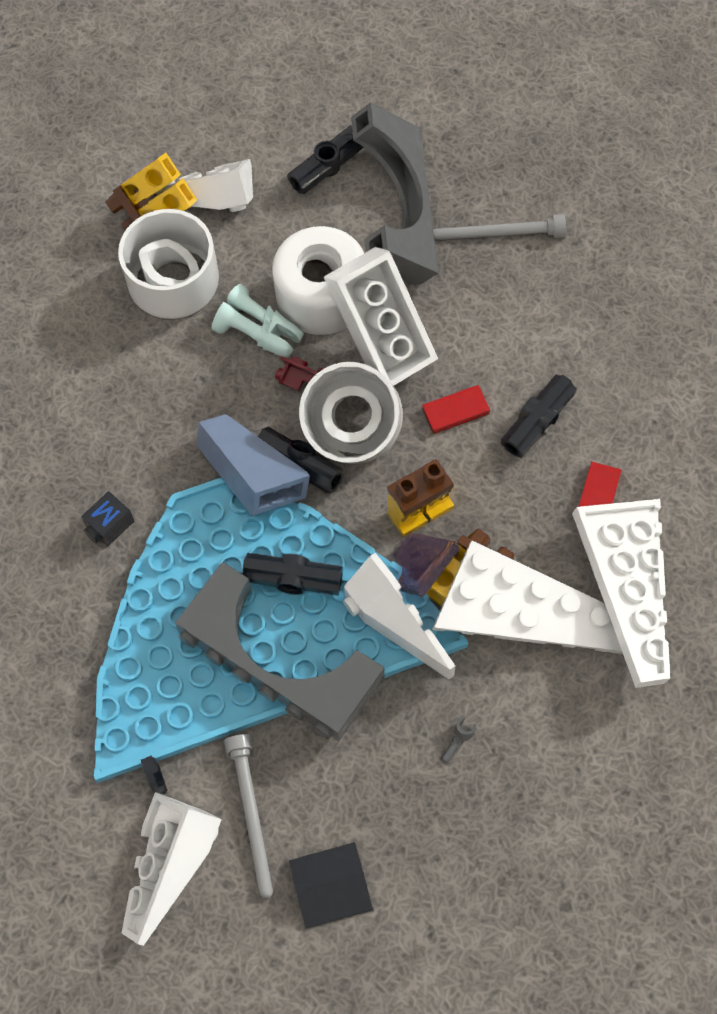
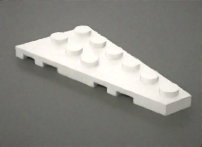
(630, 574)
(521, 604)

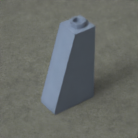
(250, 466)

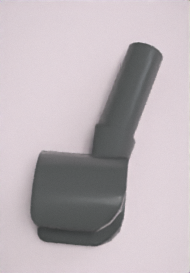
(459, 737)

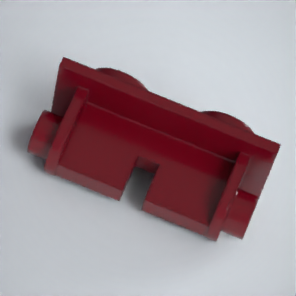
(295, 373)

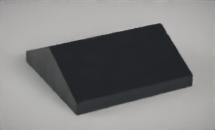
(330, 885)

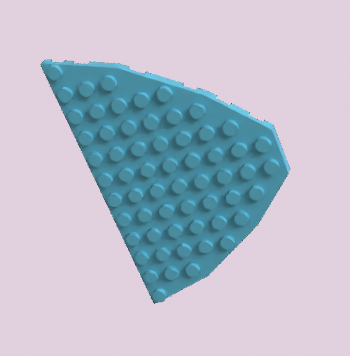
(170, 697)

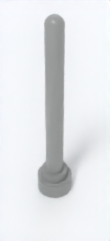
(553, 226)
(239, 750)

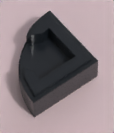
(154, 775)

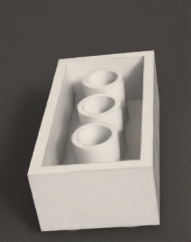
(381, 315)

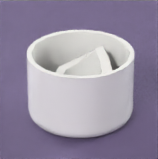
(163, 239)
(308, 302)
(324, 395)

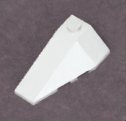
(223, 187)
(378, 602)
(175, 849)

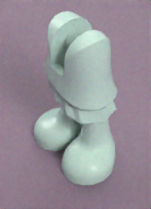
(266, 335)

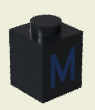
(107, 519)

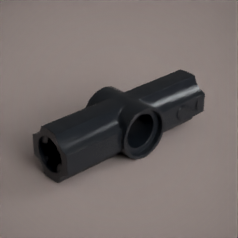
(317, 166)
(538, 415)
(322, 472)
(293, 574)

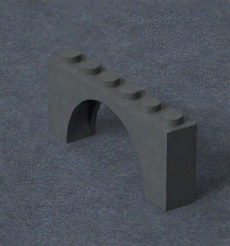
(400, 151)
(324, 700)

